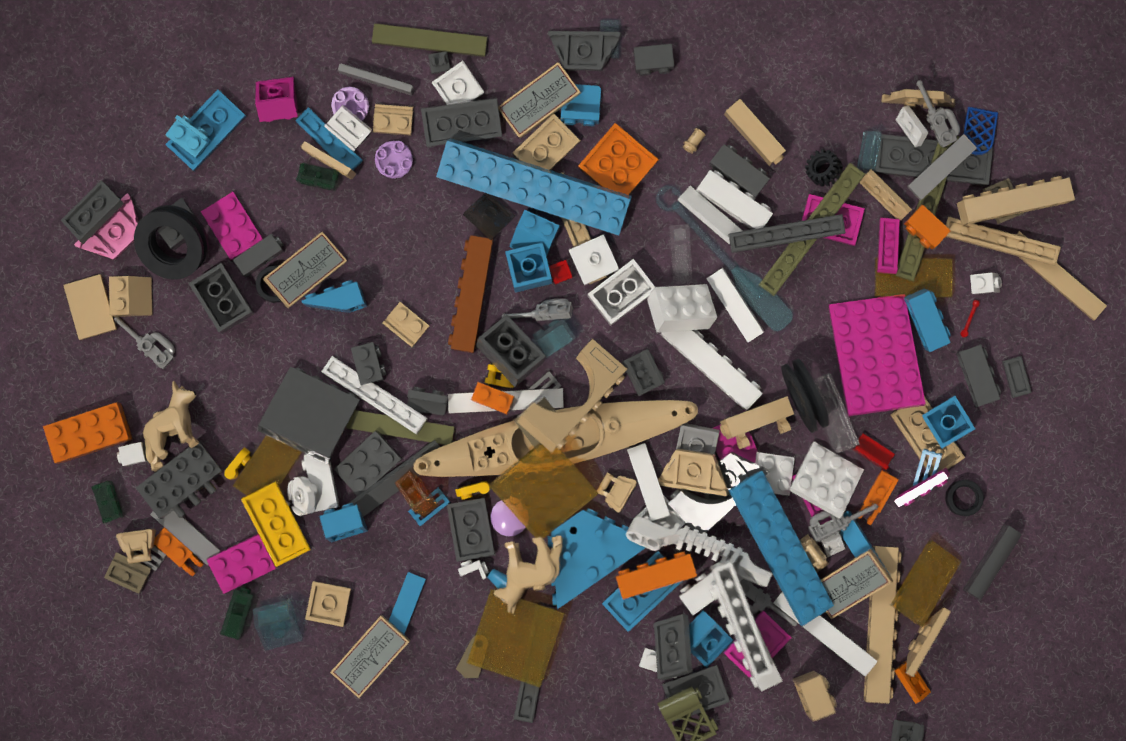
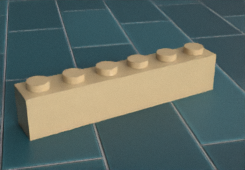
(1015, 201)

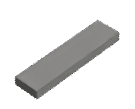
(375, 79)
(942, 167)
(188, 535)

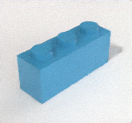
(927, 319)

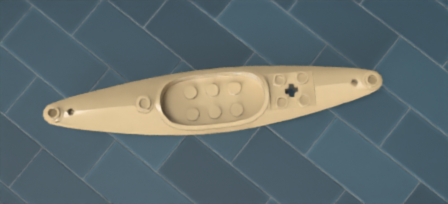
(604, 432)

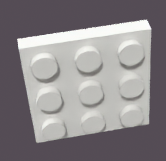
(826, 480)

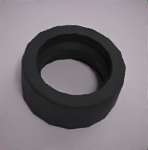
(260, 287)
(978, 501)

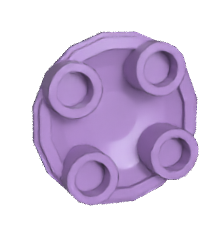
(353, 100)
(393, 159)
(505, 521)

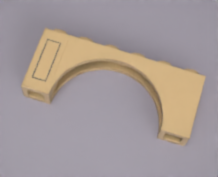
(553, 427)

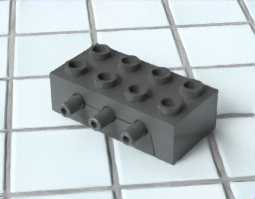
(180, 481)

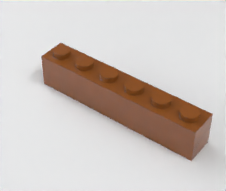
(471, 294)

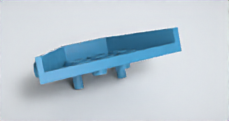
(589, 553)

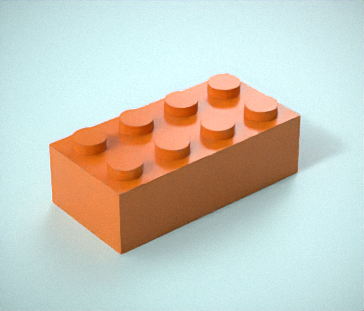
(87, 433)

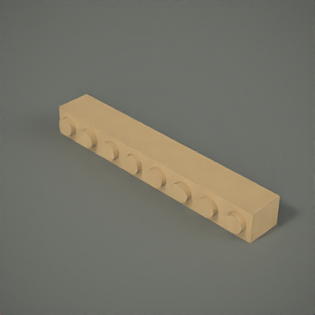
(882, 631)

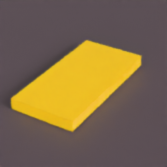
(275, 524)

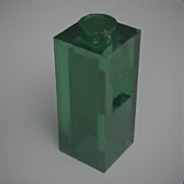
(237, 613)

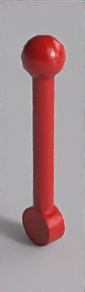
(964, 333)

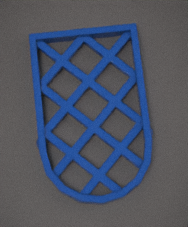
(993, 126)

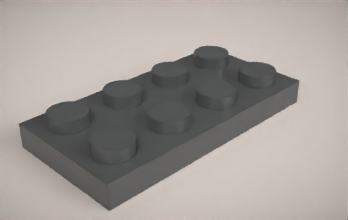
(461, 121)

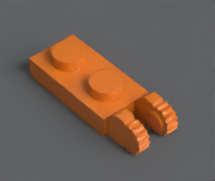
(879, 494)
(176, 550)

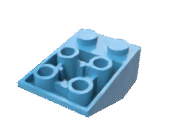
(341, 299)

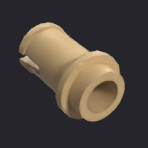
(693, 141)

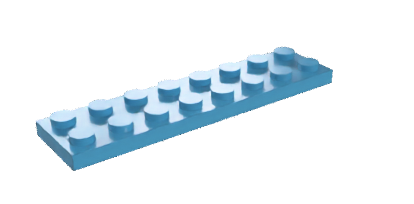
(781, 548)

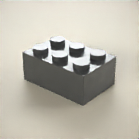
(221, 298)
(510, 350)

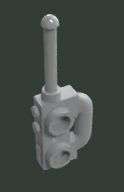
(937, 120)
(548, 310)
(147, 345)
(833, 526)
(761, 600)

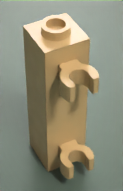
(755, 133)
(755, 418)

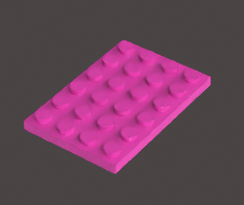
(876, 355)

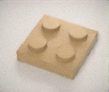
(328, 603)

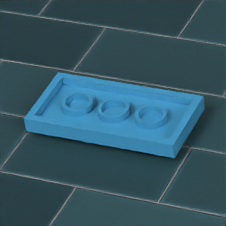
(218, 118)
(635, 608)

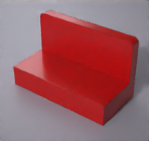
(874, 452)

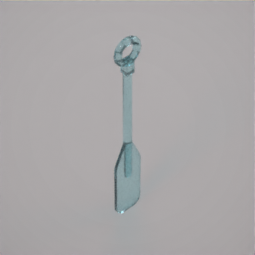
(768, 308)

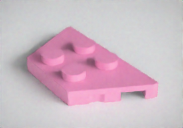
(115, 233)

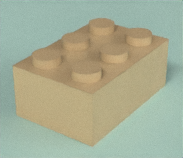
(814, 695)

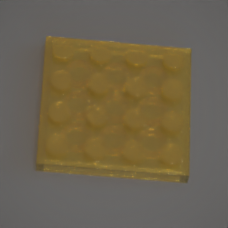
(543, 490)
(517, 642)

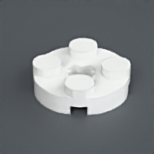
(302, 495)

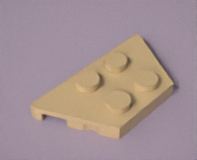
(914, 97)
(694, 472)
(920, 646)

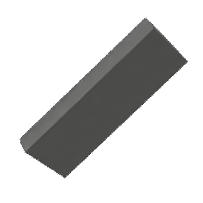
(992, 562)

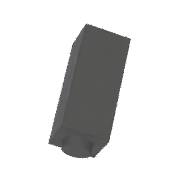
(259, 255)

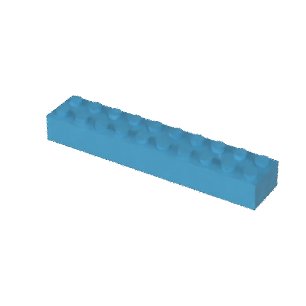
(533, 186)

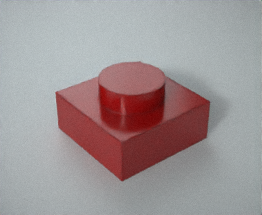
(560, 272)

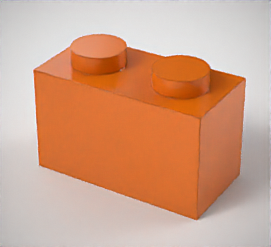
(926, 227)
(492, 398)

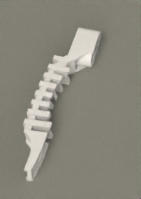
(655, 536)

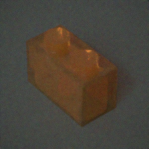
(416, 493)

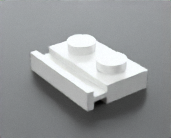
(348, 127)

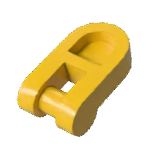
(504, 382)
(241, 459)
(466, 491)

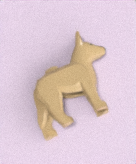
(169, 423)
(528, 575)

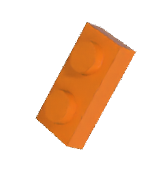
(914, 685)

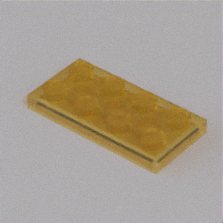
(931, 274)
(268, 464)
(925, 583)

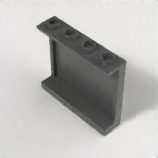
(308, 414)

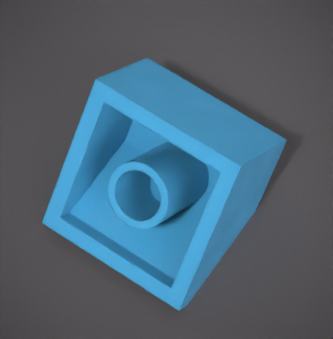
(534, 230)
(528, 267)
(948, 422)
(343, 522)
(707, 639)

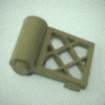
(684, 704)

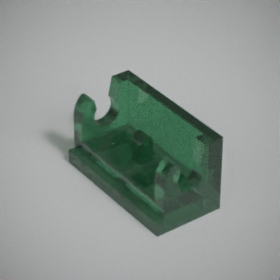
(317, 177)
(107, 501)

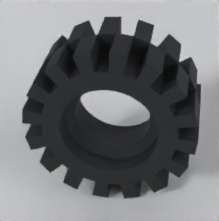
(817, 161)

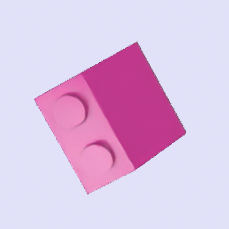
(276, 99)

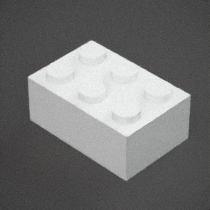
(621, 292)
(681, 308)

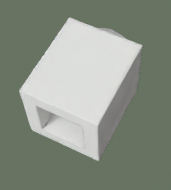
(132, 454)

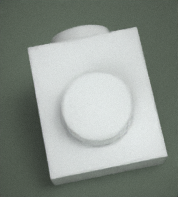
(985, 283)
(468, 566)

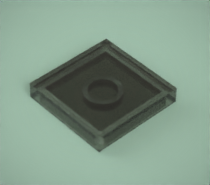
(489, 215)

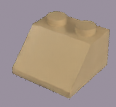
(130, 296)

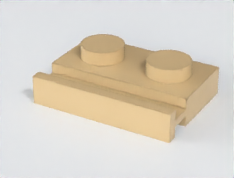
(393, 119)
(406, 324)

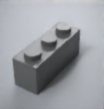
(739, 170)
(978, 375)

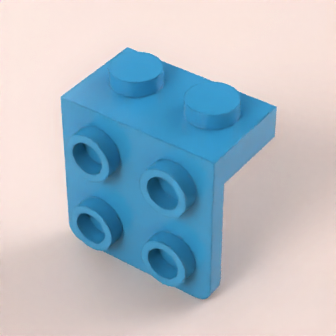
(584, 107)

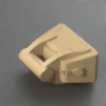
(619, 493)
(136, 541)
(814, 553)

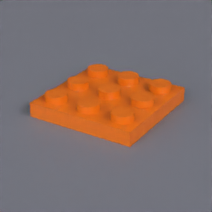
(618, 161)

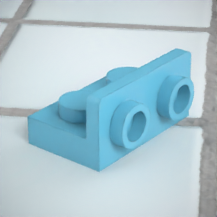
(187, 136)

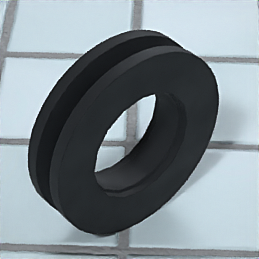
(155, 258)
(805, 395)

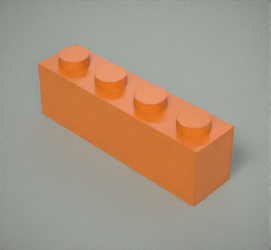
(655, 576)

